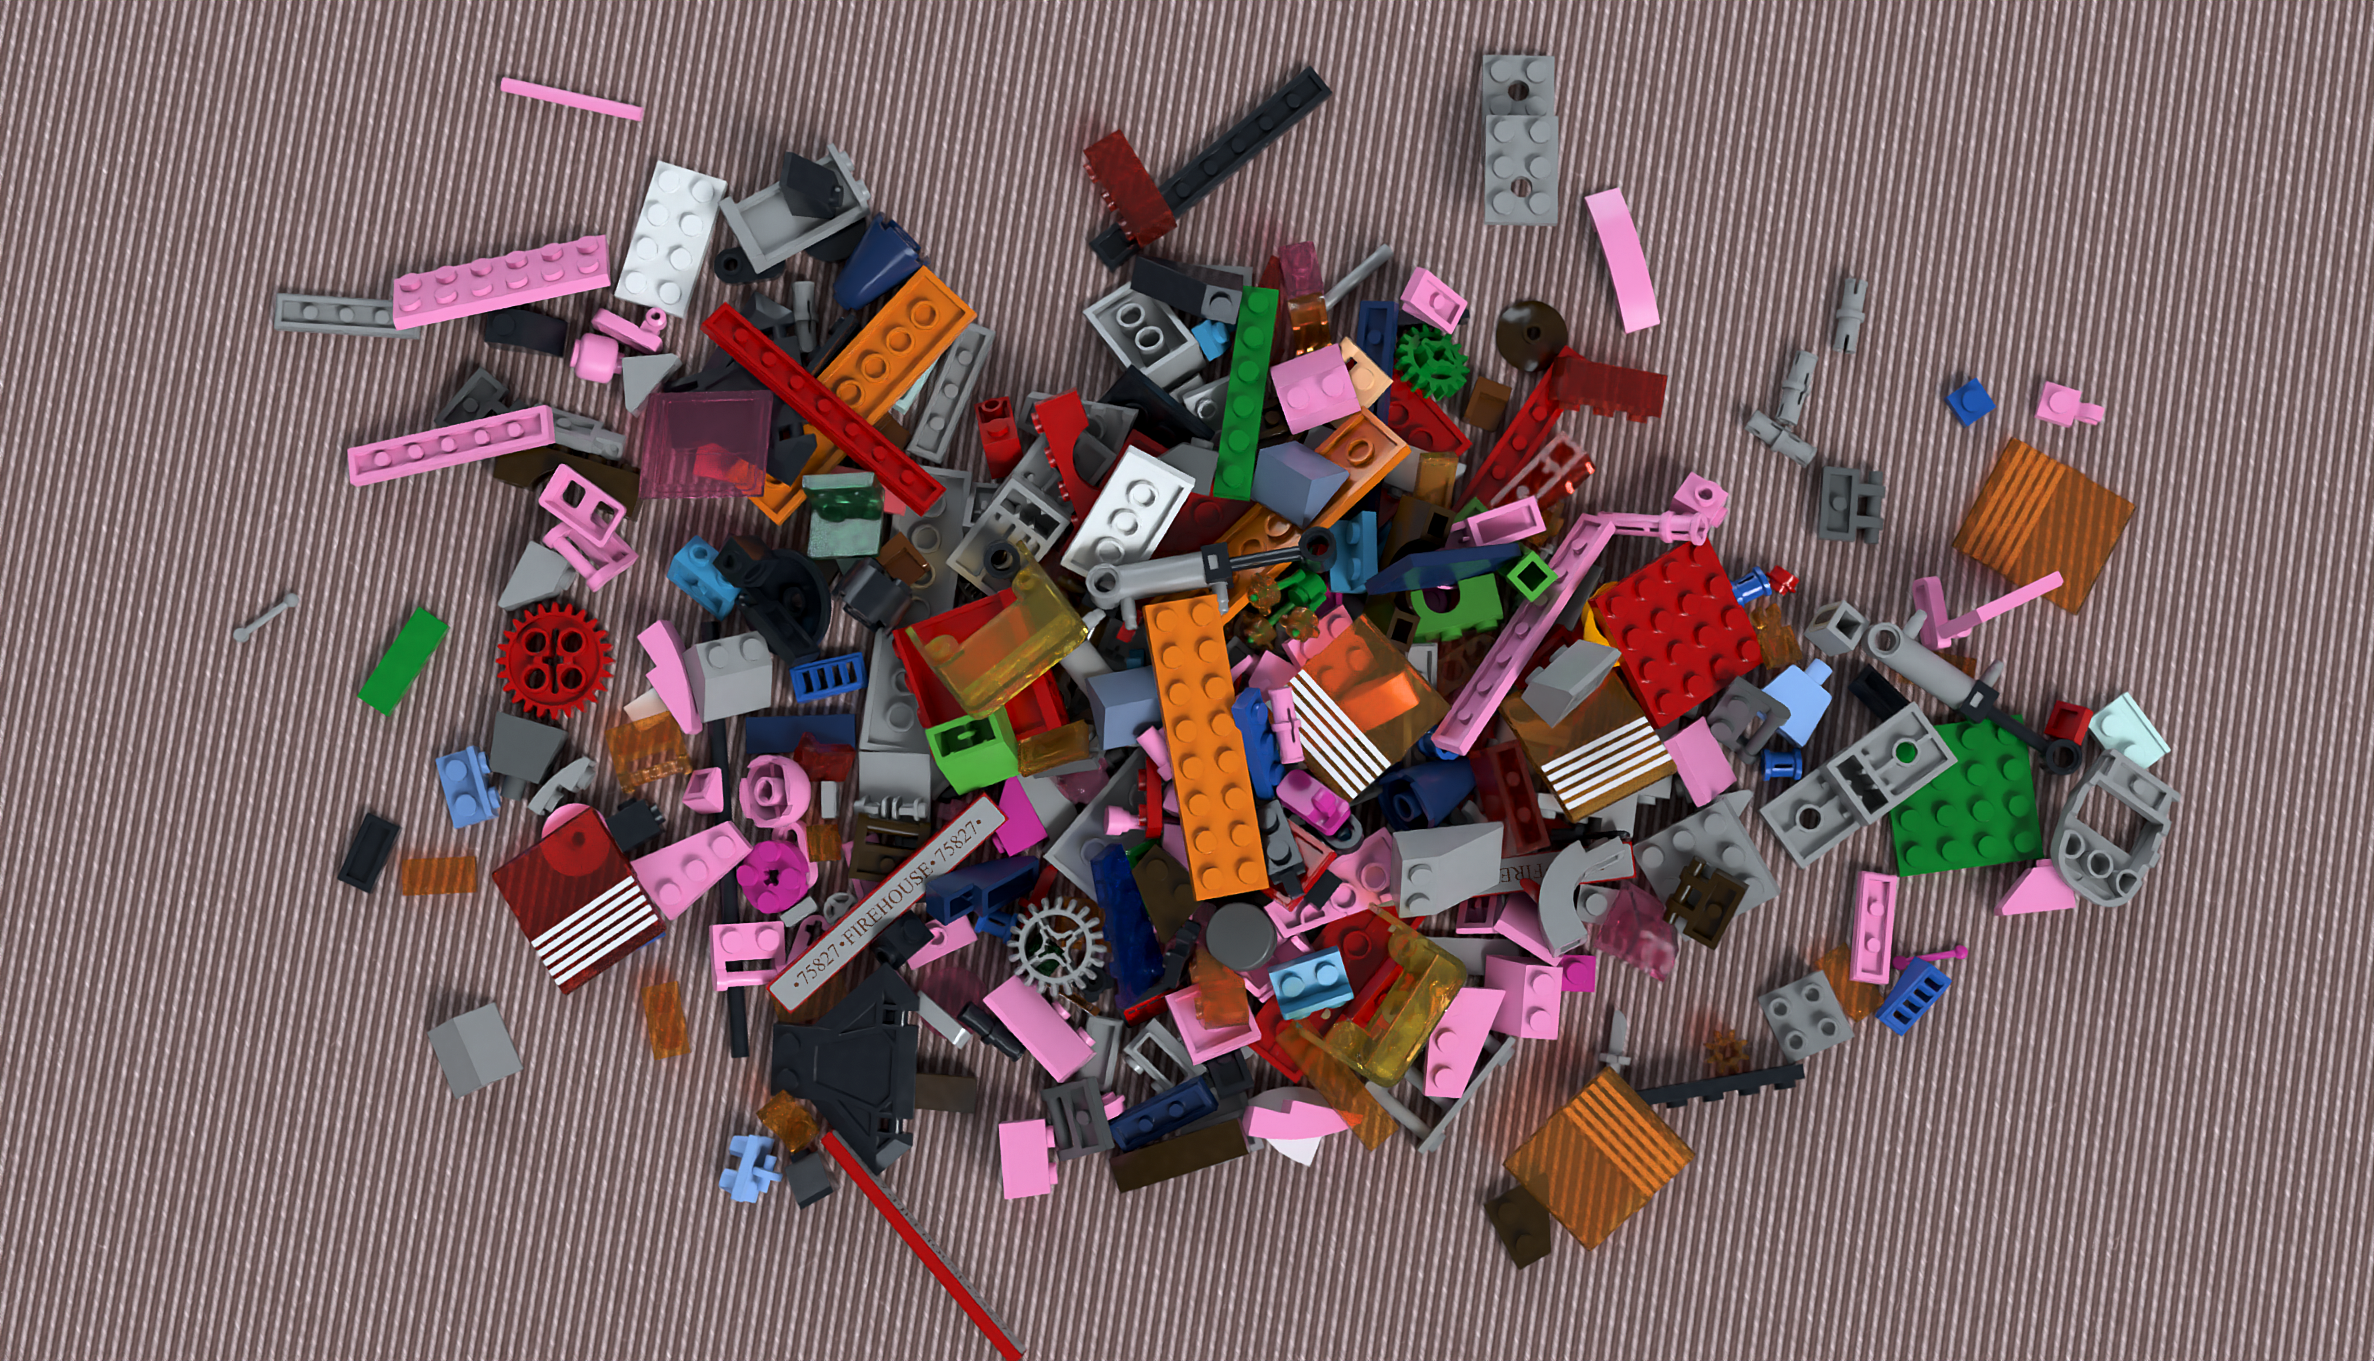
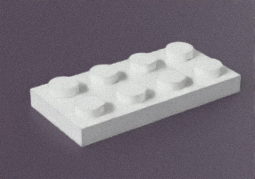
(671, 239)
(1129, 514)

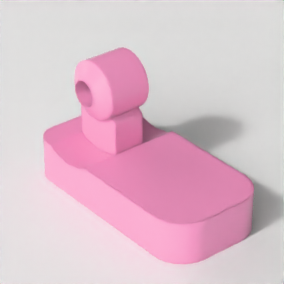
(642, 339)
(1929, 598)

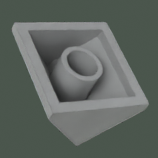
(475, 1050)

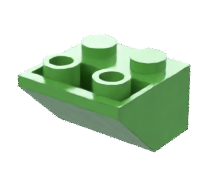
(975, 751)

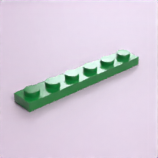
(1246, 393)

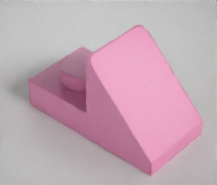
(1432, 301)

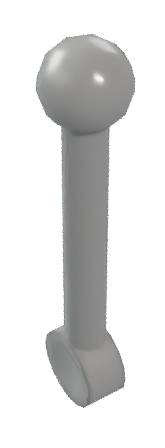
(242, 635)

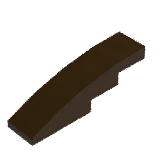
(1180, 1155)

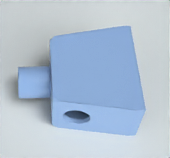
(1803, 697)

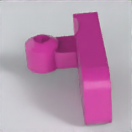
(1313, 801)

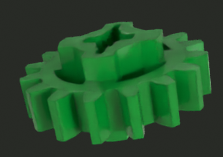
(1431, 362)

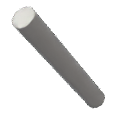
(1357, 276)

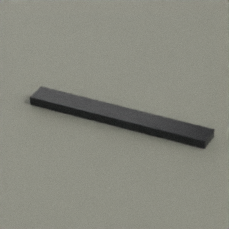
(1224, 158)

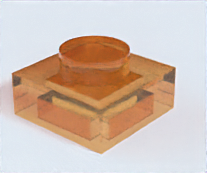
(823, 843)

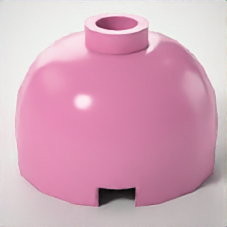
(774, 791)

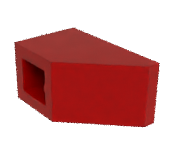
(999, 435)

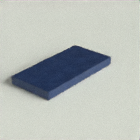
(1441, 568)

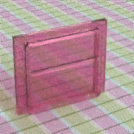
(706, 444)

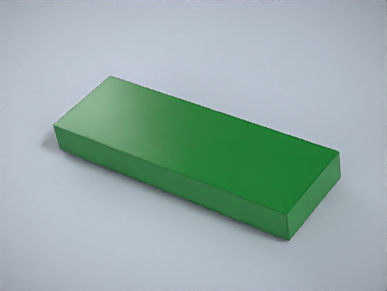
(403, 661)

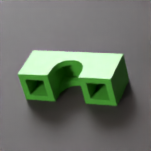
(1476, 610)

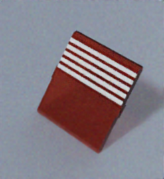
(579, 901)

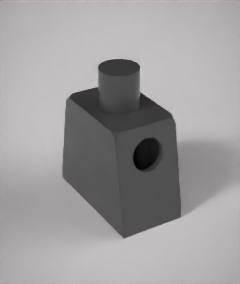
(524, 752)

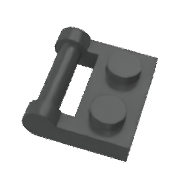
(1736, 711)
(1084, 1115)

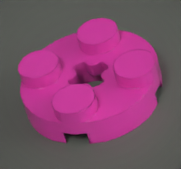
(756, 882)

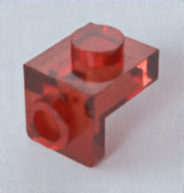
(823, 761)

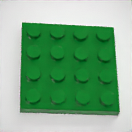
(1974, 810)

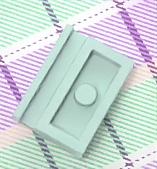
(2127, 730)

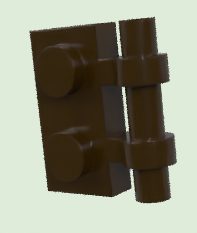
(1715, 907)

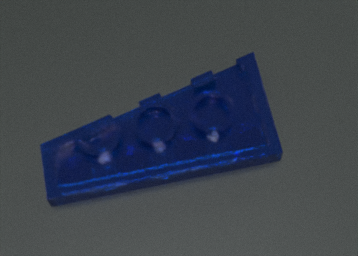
(1126, 926)

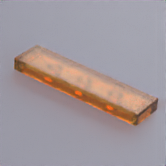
(1339, 1088)

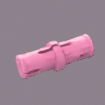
(1286, 725)

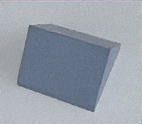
(1295, 482)
(1123, 705)

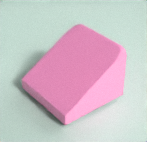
(705, 791)

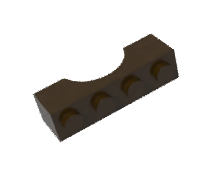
(534, 465)
(1415, 529)

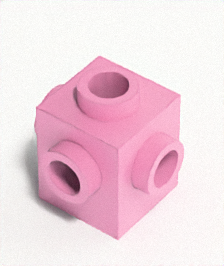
(1702, 497)

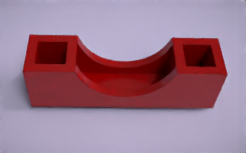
(1063, 420)

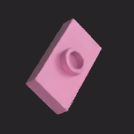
(946, 940)

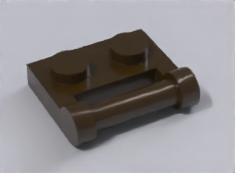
(876, 860)

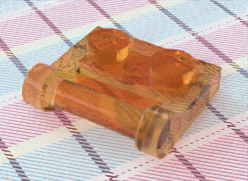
(645, 739)

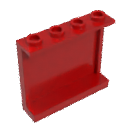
(1030, 712)

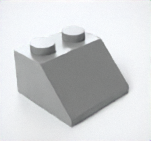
(730, 675)
(1568, 679)

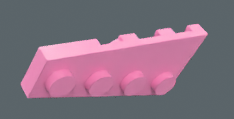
(1364, 880)

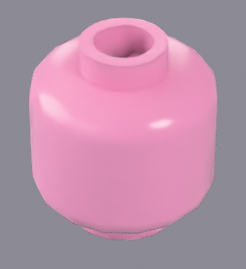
(596, 358)

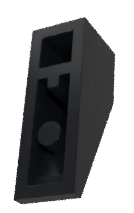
(1189, 287)

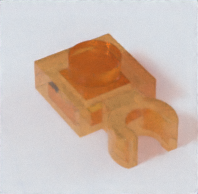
(1776, 642)

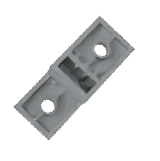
(1519, 140)
(1027, 509)
(1857, 785)

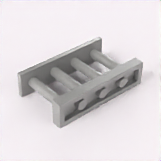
(1433, 1136)

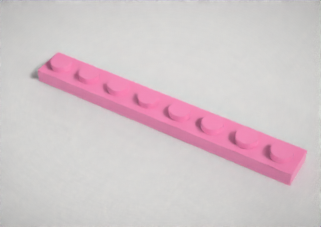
(1522, 636)

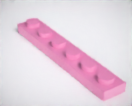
(451, 445)

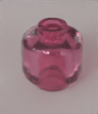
(1084, 785)

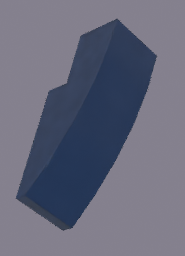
(981, 887)

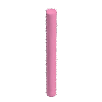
(572, 99)

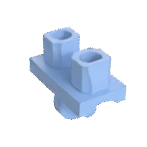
(755, 1168)

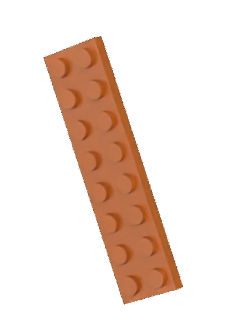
(878, 371)
(1362, 448)
(1205, 747)

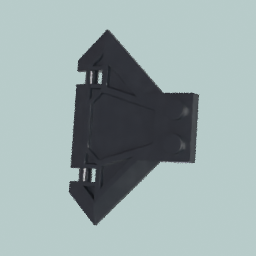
(724, 373)
(857, 1066)

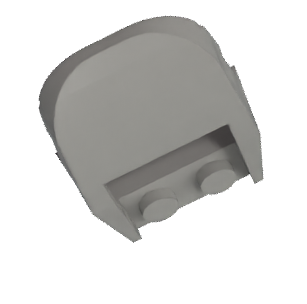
(2090, 861)

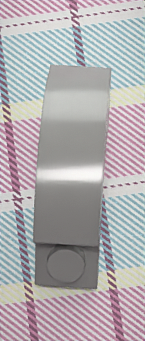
(1556, 910)

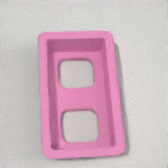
(580, 517)

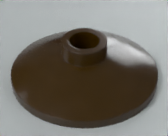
(1520, 350)

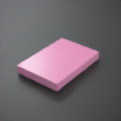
(2000, 605)

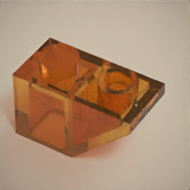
(1221, 992)

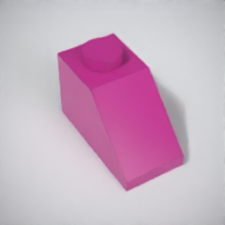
(1023, 827)

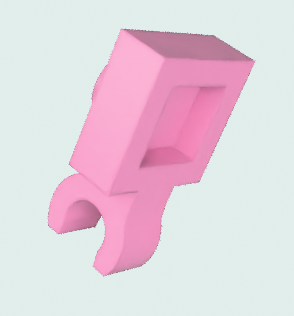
(2062, 405)

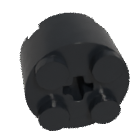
(873, 597)

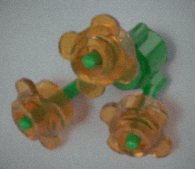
(1305, 590)

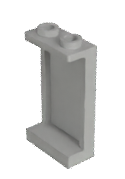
(771, 232)

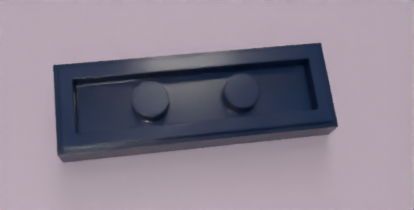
(783, 733)
(1163, 1114)

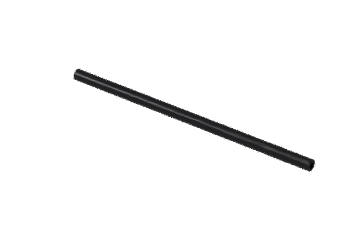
(728, 883)

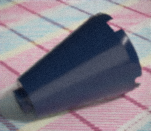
(878, 264)
(1425, 793)

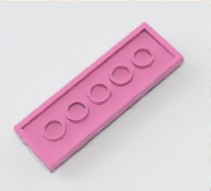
(501, 282)

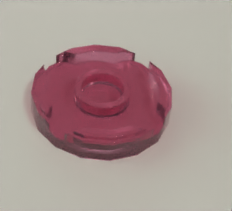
(952, 990)

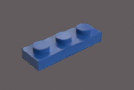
(1259, 743)

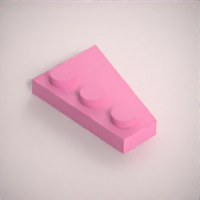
(690, 867)
(1459, 1040)

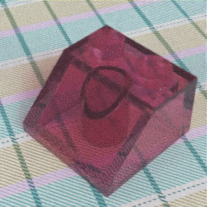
(1638, 935)

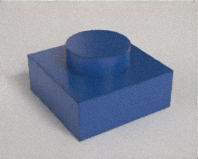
(1969, 402)

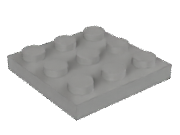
(1716, 837)

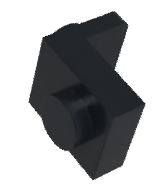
(901, 940)

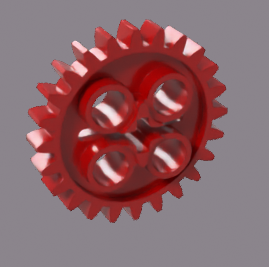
(522, 662)

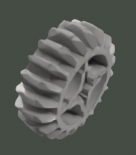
(1074, 973)

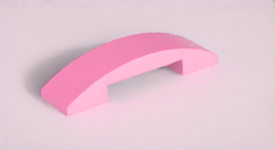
(1623, 260)

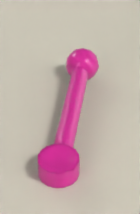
(1959, 952)

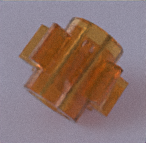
(1733, 1045)

